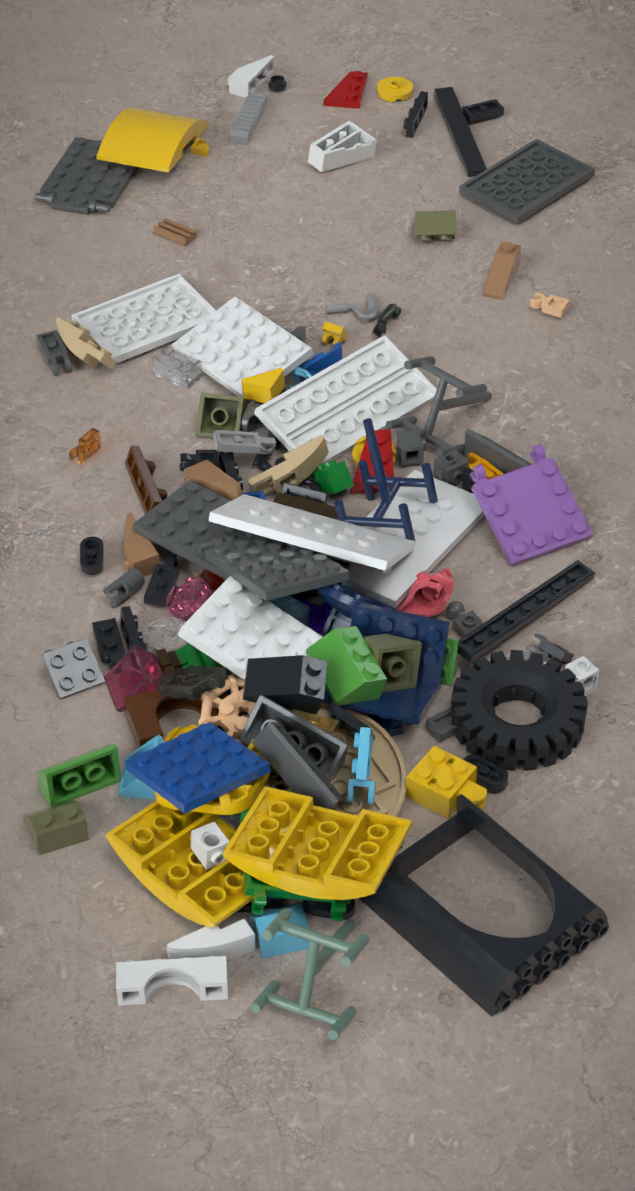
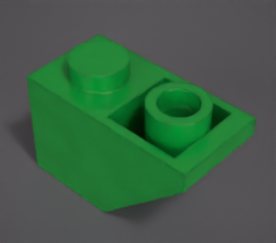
(332, 477)

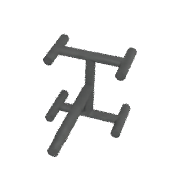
(465, 395)

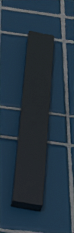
(460, 131)
(524, 610)

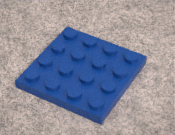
(197, 767)

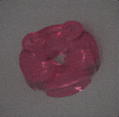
(177, 597)

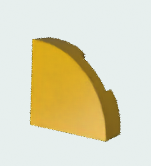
(200, 147)

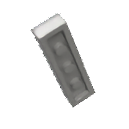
(248, 118)

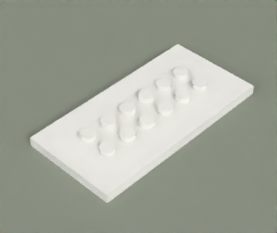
(340, 397)
(313, 531)
(436, 532)

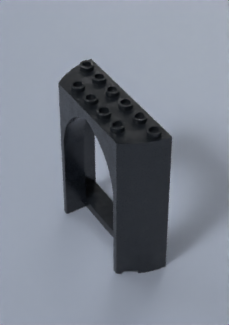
(485, 965)

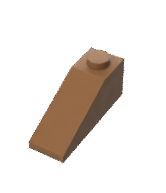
(503, 270)
(214, 479)
(138, 550)

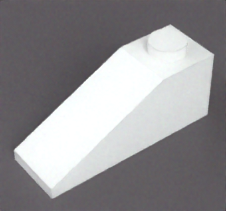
(251, 76)

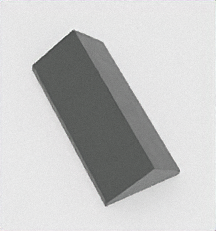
(492, 452)
(320, 746)
(296, 766)

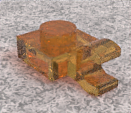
(88, 445)

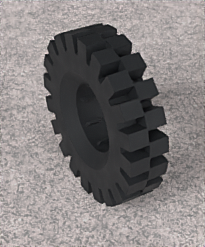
(502, 680)

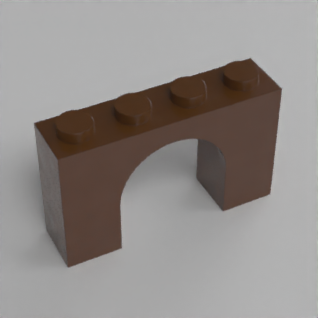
(147, 708)

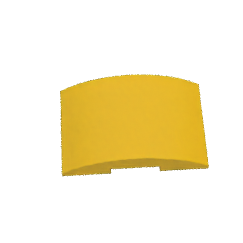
(149, 138)
(314, 847)
(159, 853)

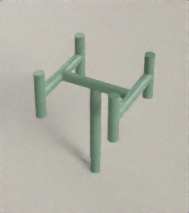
(314, 963)

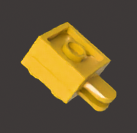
(441, 779)

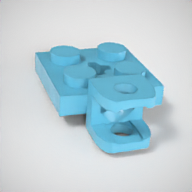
(361, 766)

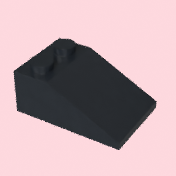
(287, 680)

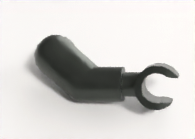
(380, 327)

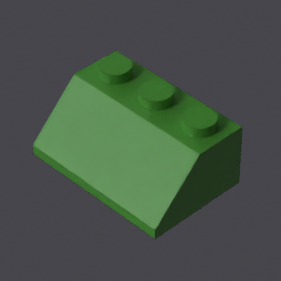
(351, 667)
(80, 775)

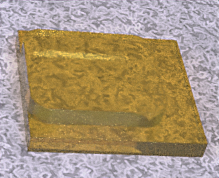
(322, 722)

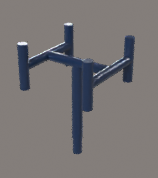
(386, 494)

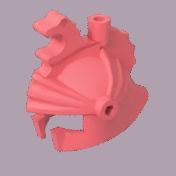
(429, 593)

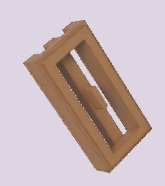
(175, 231)

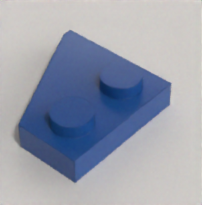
(322, 361)

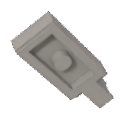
(243, 442)

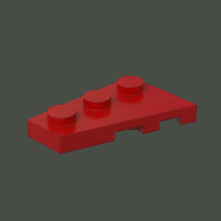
(348, 92)
(385, 445)

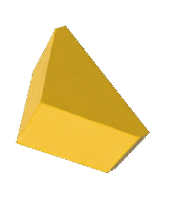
(264, 385)

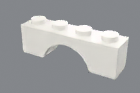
(141, 978)

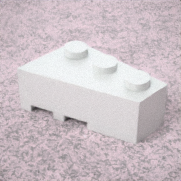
(342, 147)

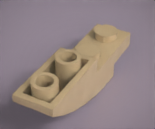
(82, 344)
(297, 467)

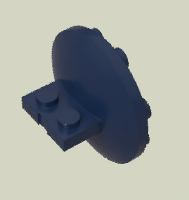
(342, 601)

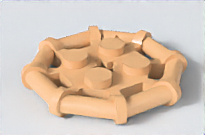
(228, 708)

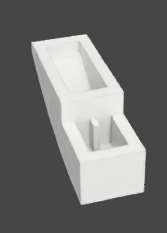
(208, 941)

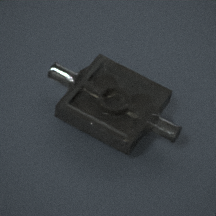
(192, 682)

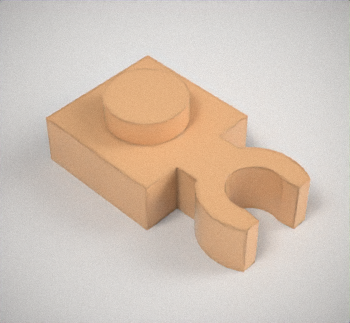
(550, 305)

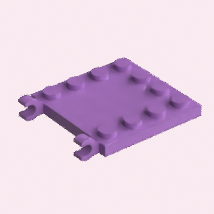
(530, 509)

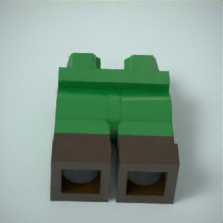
(182, 658)

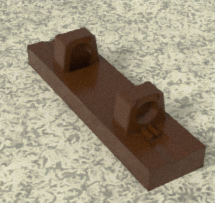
(141, 475)

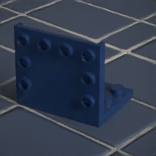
(411, 703)

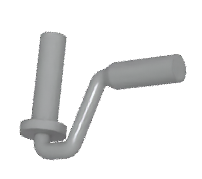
(372, 313)

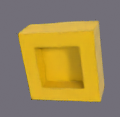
(335, 332)

